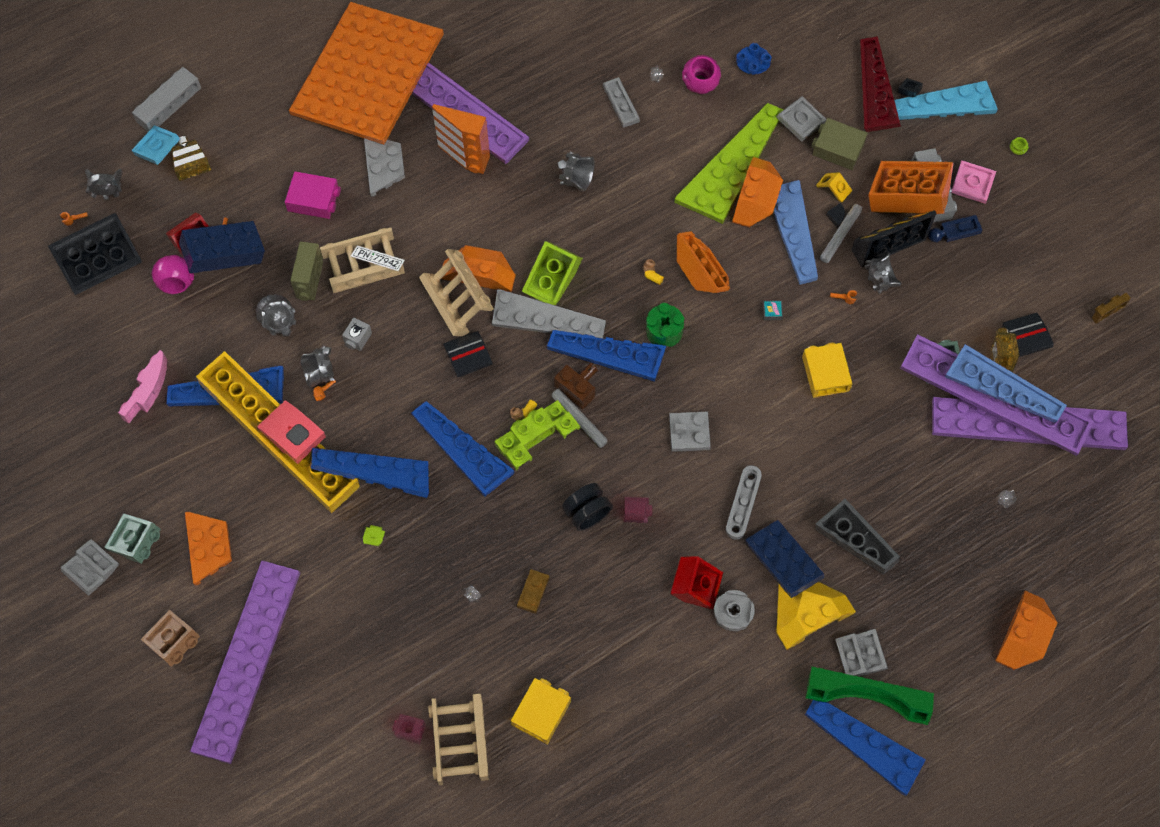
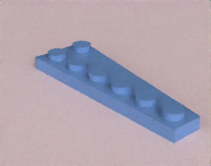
(794, 230)
(996, 381)

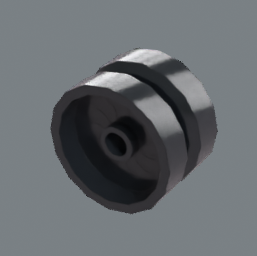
(587, 506)

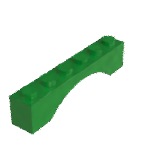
(911, 703)

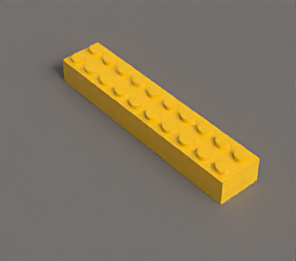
(253, 404)

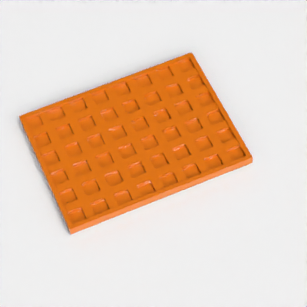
(366, 72)

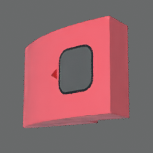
(291, 431)

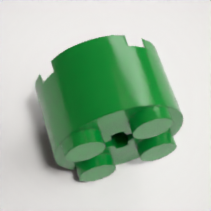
(664, 325)

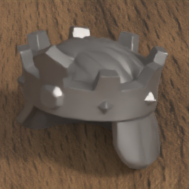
(577, 171)
(103, 184)
(881, 273)
(276, 314)
(317, 366)

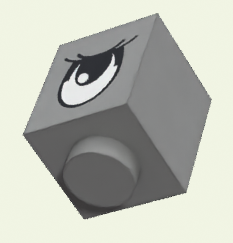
(356, 334)

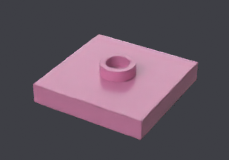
(973, 182)

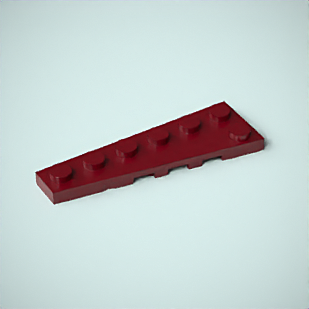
(878, 99)

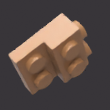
(171, 638)

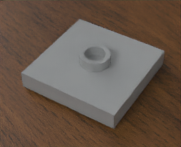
(801, 118)

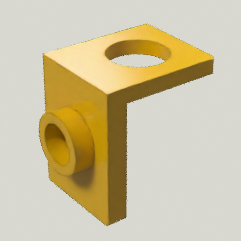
(836, 184)

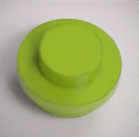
(1019, 146)

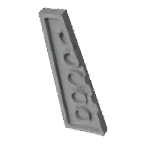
(533, 315)

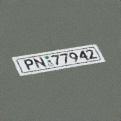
(377, 258)

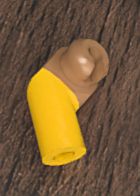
(649, 272)
(520, 414)

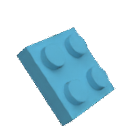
(155, 145)

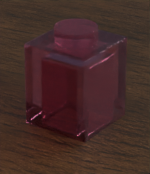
(637, 509)

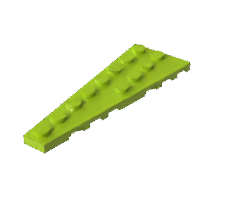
(722, 179)

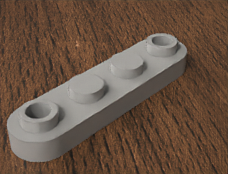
(743, 502)

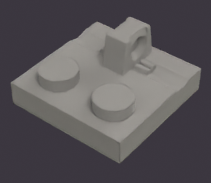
(689, 431)

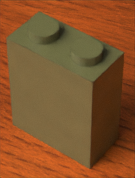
(839, 143)
(307, 271)

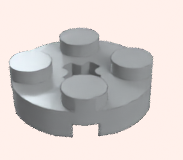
(743, 604)

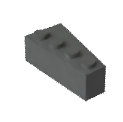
(857, 536)

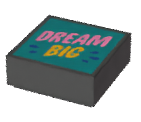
(772, 310)

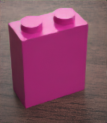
(312, 195)

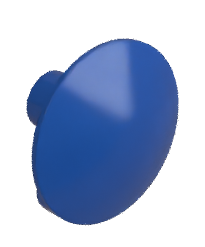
(753, 59)

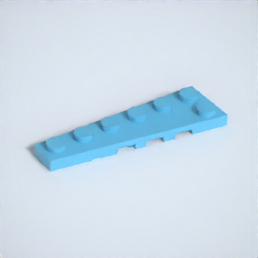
(959, 100)

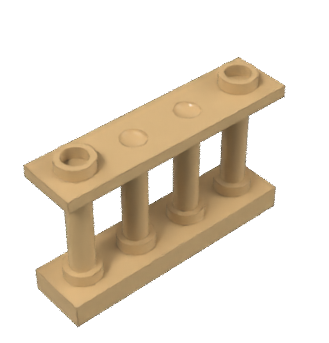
(359, 276)
(441, 295)
(476, 727)

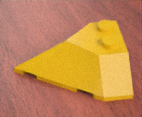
(809, 612)

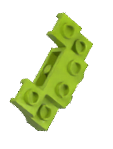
(534, 429)

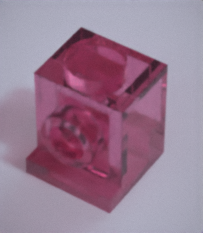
(406, 721)

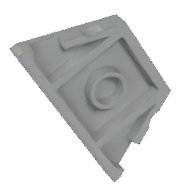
(383, 164)

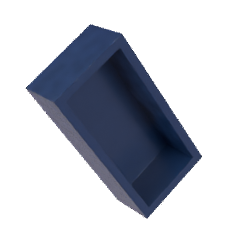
(221, 247)

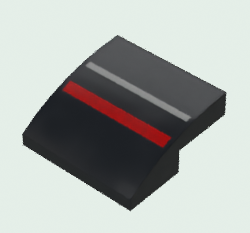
(1030, 334)
(468, 354)

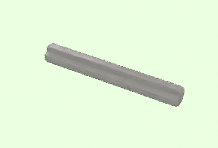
(841, 233)
(581, 419)

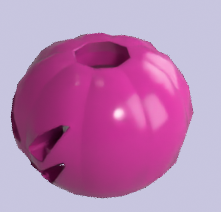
(703, 66)
(172, 274)

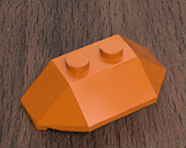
(758, 193)
(700, 264)
(488, 268)
(1028, 633)

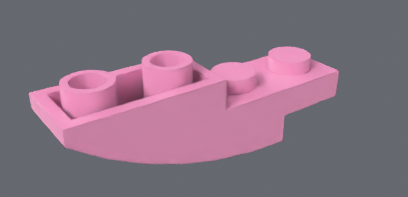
(150, 384)

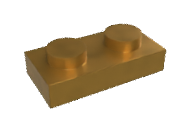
(1114, 305)
(533, 591)

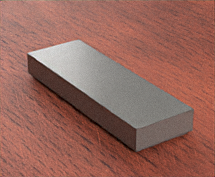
(621, 102)

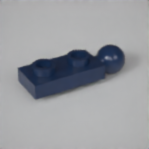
(956, 229)

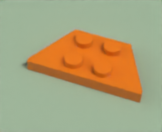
(207, 545)

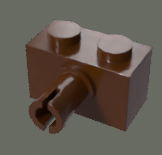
(576, 384)

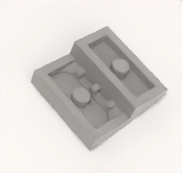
(89, 567)
(861, 653)

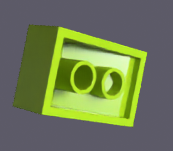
(551, 273)

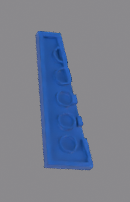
(628, 357)
(195, 395)
(471, 458)
(389, 471)
(880, 753)

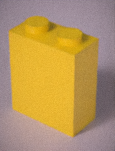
(827, 369)
(541, 710)

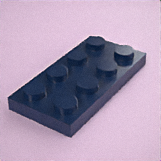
(784, 558)

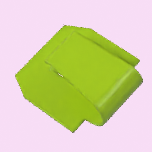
(373, 535)

